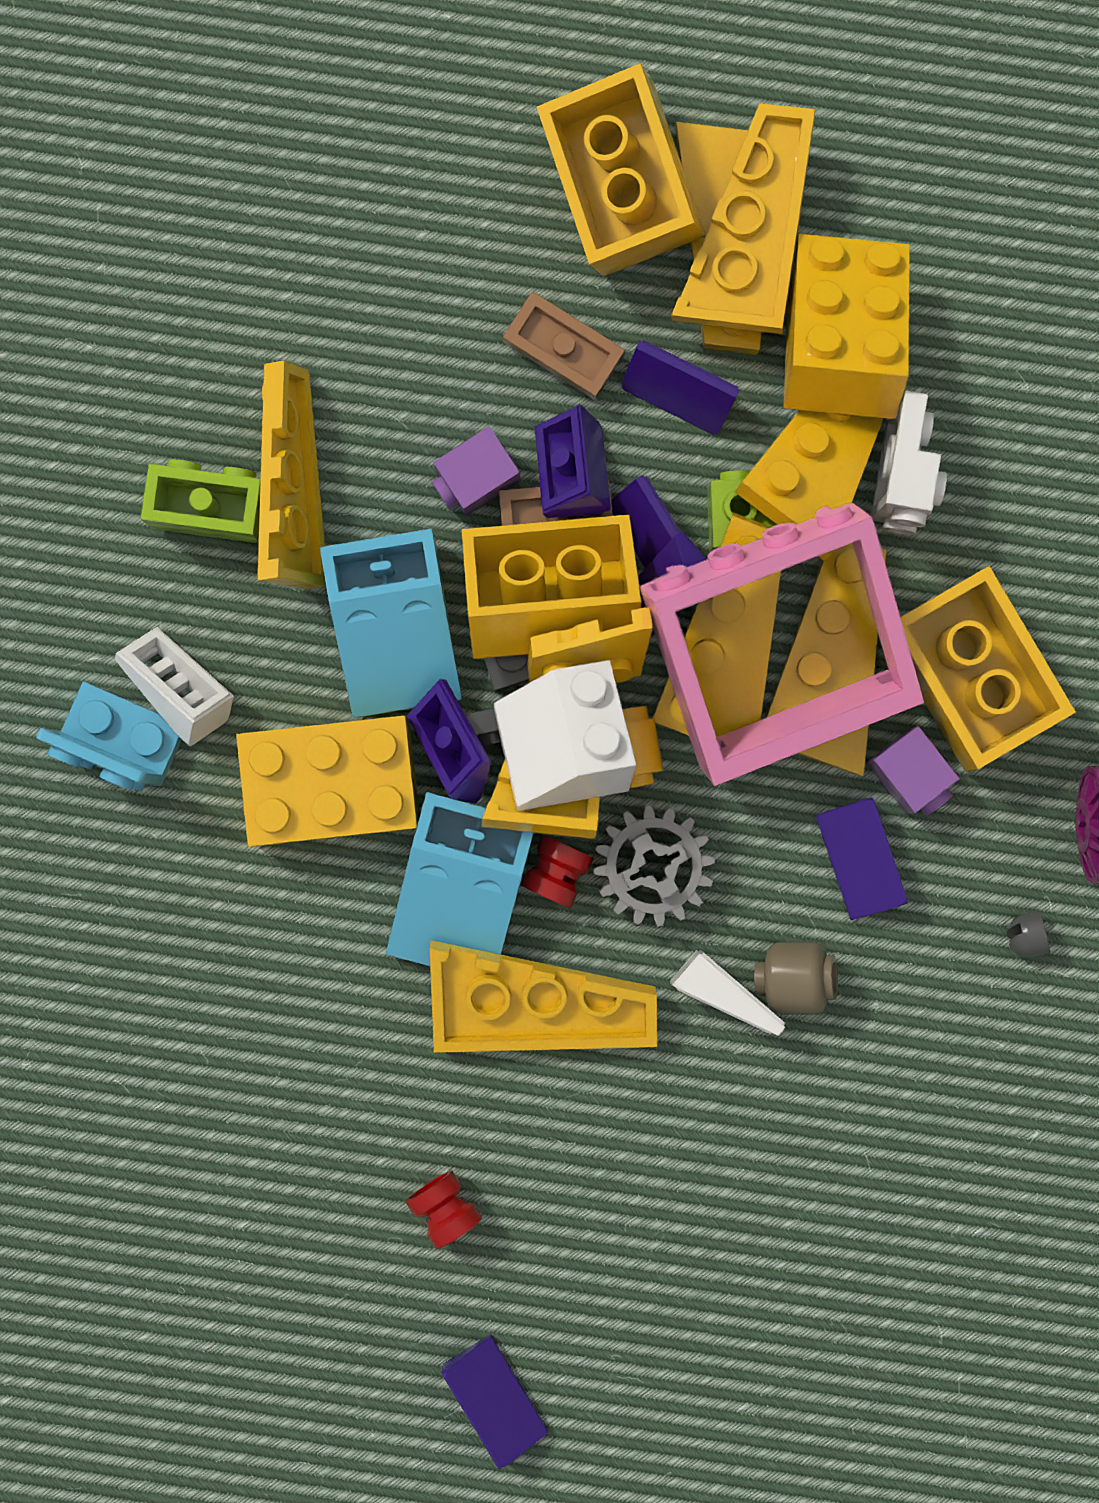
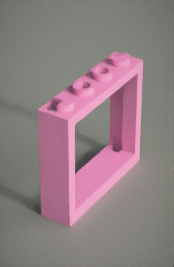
(814, 720)

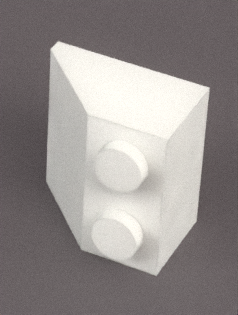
(565, 737)

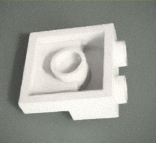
(907, 477)

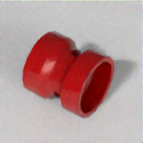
(556, 871)
(446, 1213)

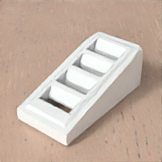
(194, 714)
(714, 986)

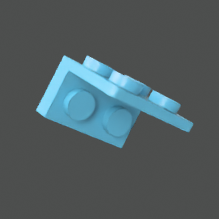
(116, 734)

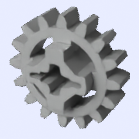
(665, 888)

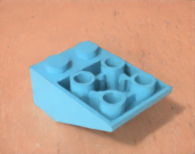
(390, 620)
(457, 882)

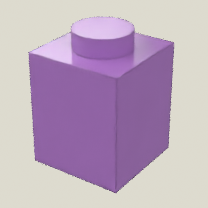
(474, 473)
(914, 772)

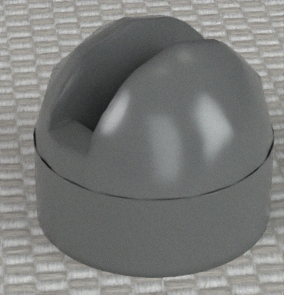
(1028, 935)

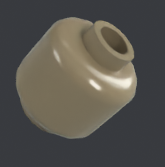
(797, 978)

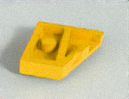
(590, 644)

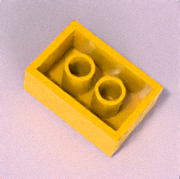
(620, 170)
(847, 326)
(547, 580)
(982, 671)
(328, 781)

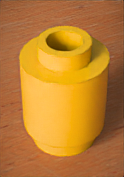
(644, 745)

